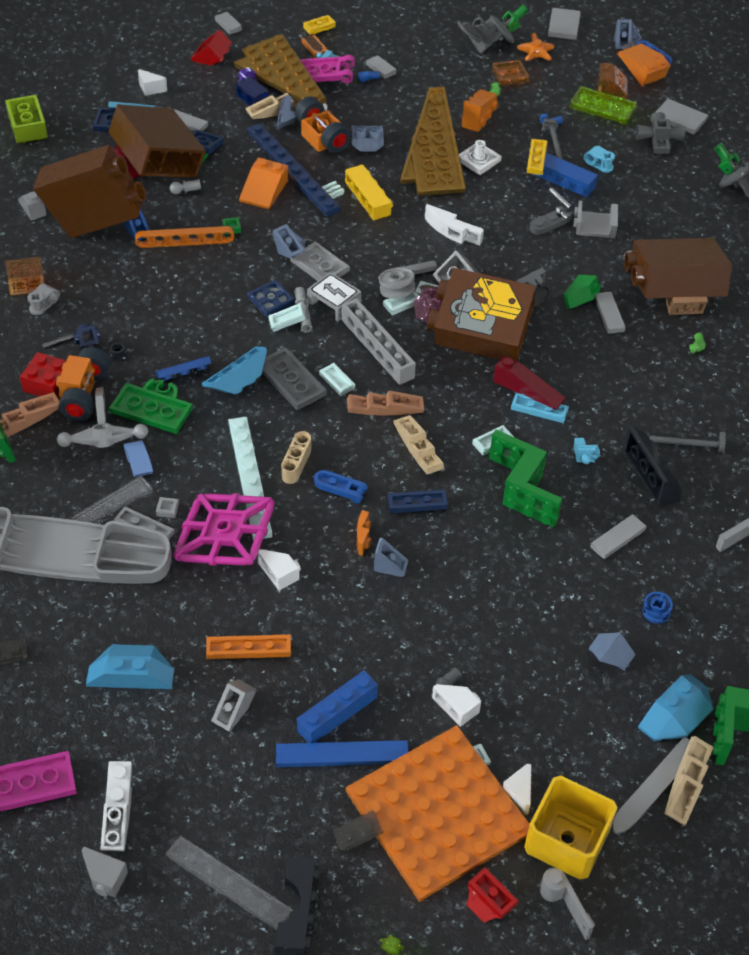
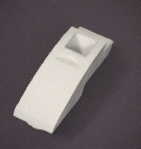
(450, 227)
(117, 806)

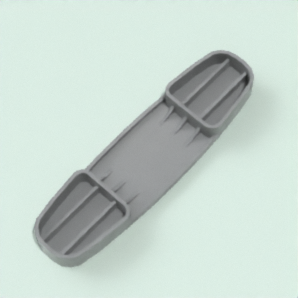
(82, 549)

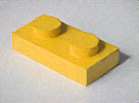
(318, 25)

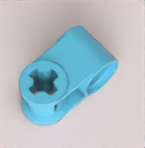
(600, 159)

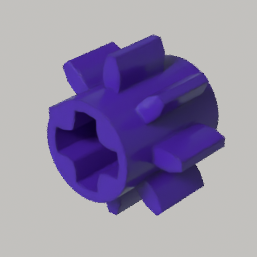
(244, 73)

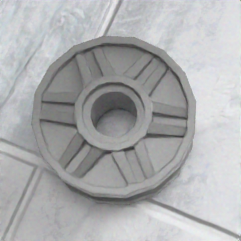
(397, 283)

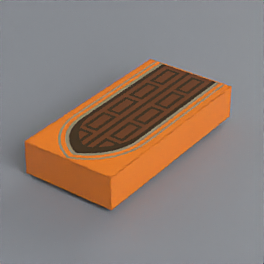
(313, 45)

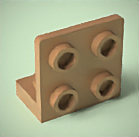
(686, 305)

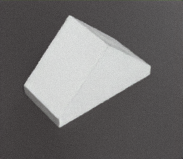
(151, 83)
(519, 788)

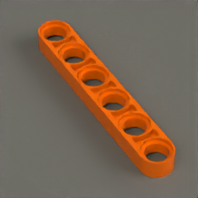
(184, 233)

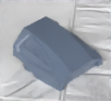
(367, 137)

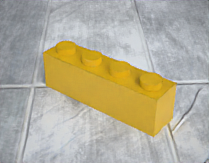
(368, 192)

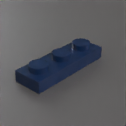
(417, 501)

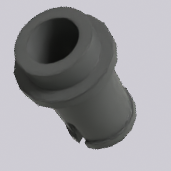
(450, 678)

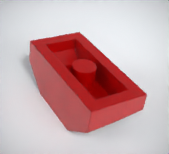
(489, 897)

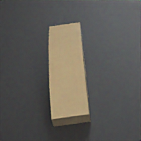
(268, 107)
(418, 445)
(688, 780)

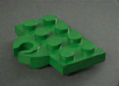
(152, 405)

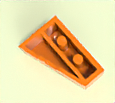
(478, 109)

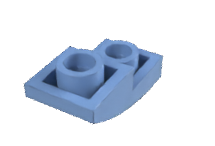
(138, 458)

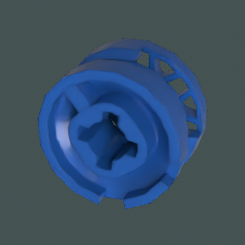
(657, 607)

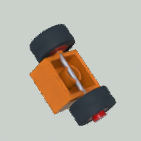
(321, 127)
(78, 381)

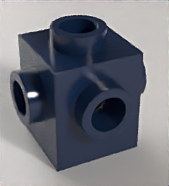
(93, 333)

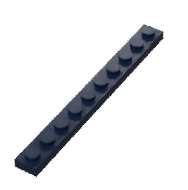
(296, 172)

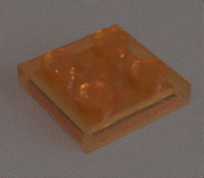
(510, 72)

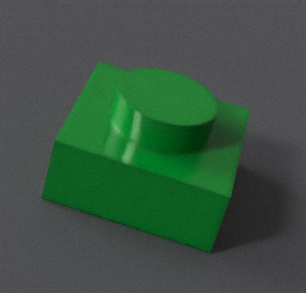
(233, 223)

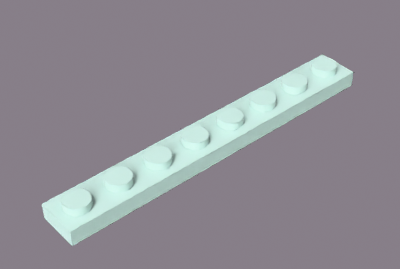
(247, 466)

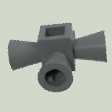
(660, 133)

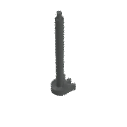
(551, 126)
(720, 444)

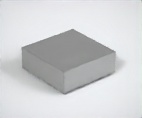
(167, 507)

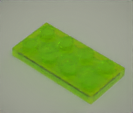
(603, 105)

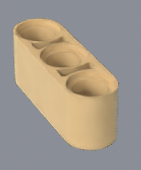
(296, 457)

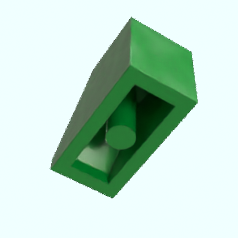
(582, 290)

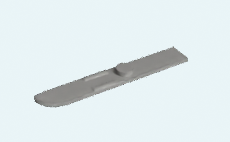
(650, 789)

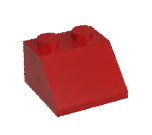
(212, 49)

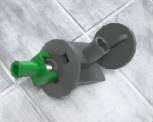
(484, 33)
(735, 172)

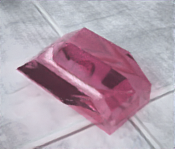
(425, 302)

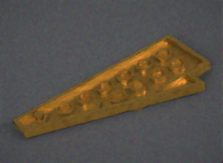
(280, 68)
(434, 155)

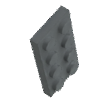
(292, 379)

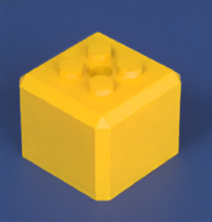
(572, 812)

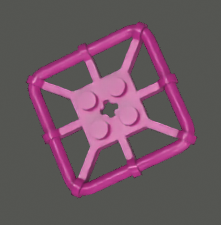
(230, 536)

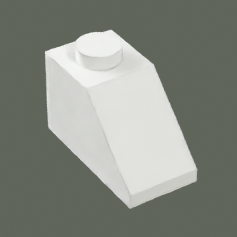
(279, 567)
(457, 702)

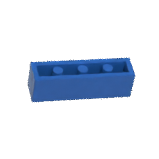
(568, 175)
(337, 707)

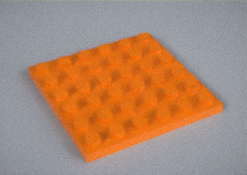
(439, 812)

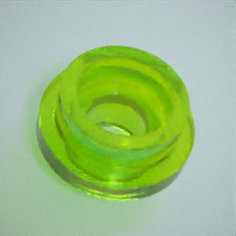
(391, 945)

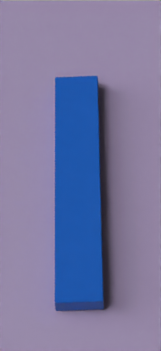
(339, 753)

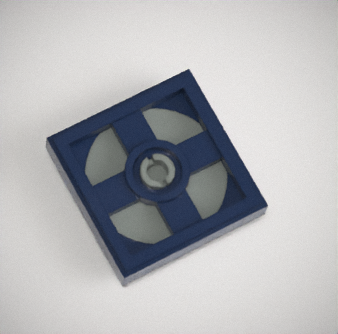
(271, 298)

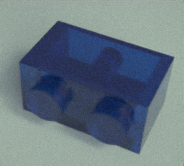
(250, 91)

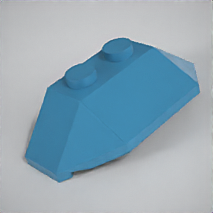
(239, 373)
(131, 668)
(678, 710)

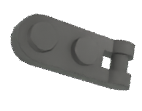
(550, 221)

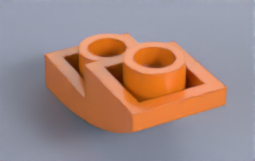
(363, 532)

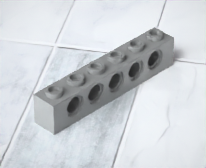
(378, 341)

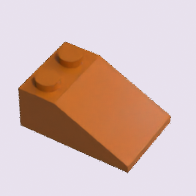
(645, 63)
(264, 183)

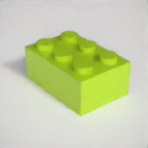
(26, 119)

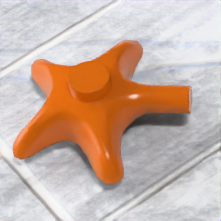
(536, 48)

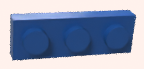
(183, 368)

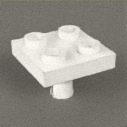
(479, 157)

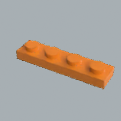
(248, 646)

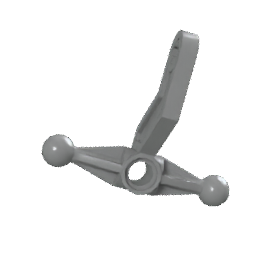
(103, 433)

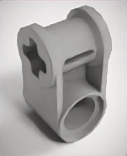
(42, 298)

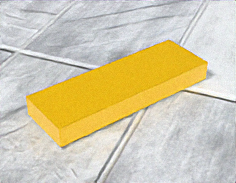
(537, 156)

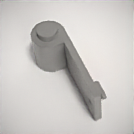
(557, 887)

